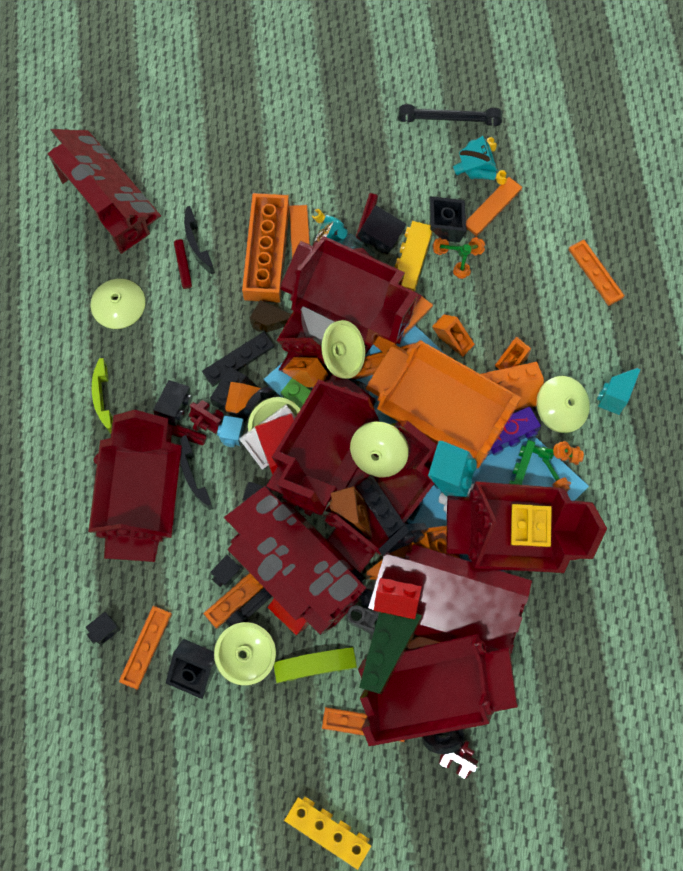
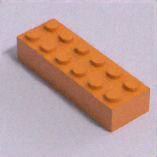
(266, 248)

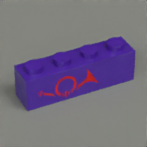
(520, 426)

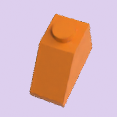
(453, 334)
(305, 371)

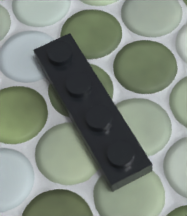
(238, 358)
(380, 506)

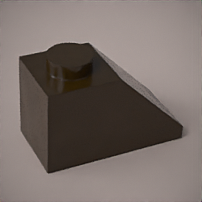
(268, 317)

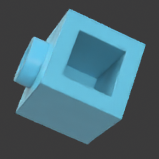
(231, 431)

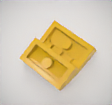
(531, 525)

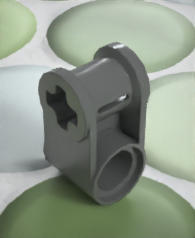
(367, 620)

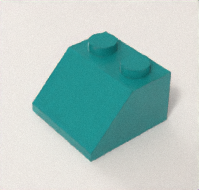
(617, 392)
(452, 469)

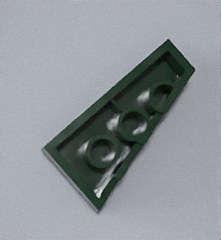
(386, 649)

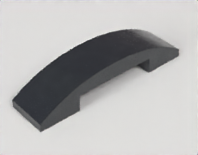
(202, 257)
(187, 453)

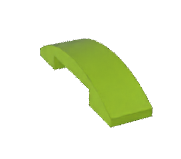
(101, 375)
(314, 664)

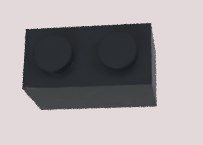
(173, 402)

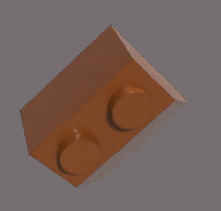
(352, 509)

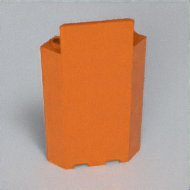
(442, 398)

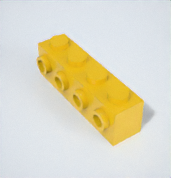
(414, 253)
(327, 832)

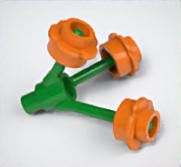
(461, 269)
(561, 451)

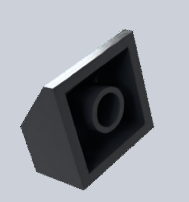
(447, 218)
(381, 230)
(220, 394)
(191, 668)

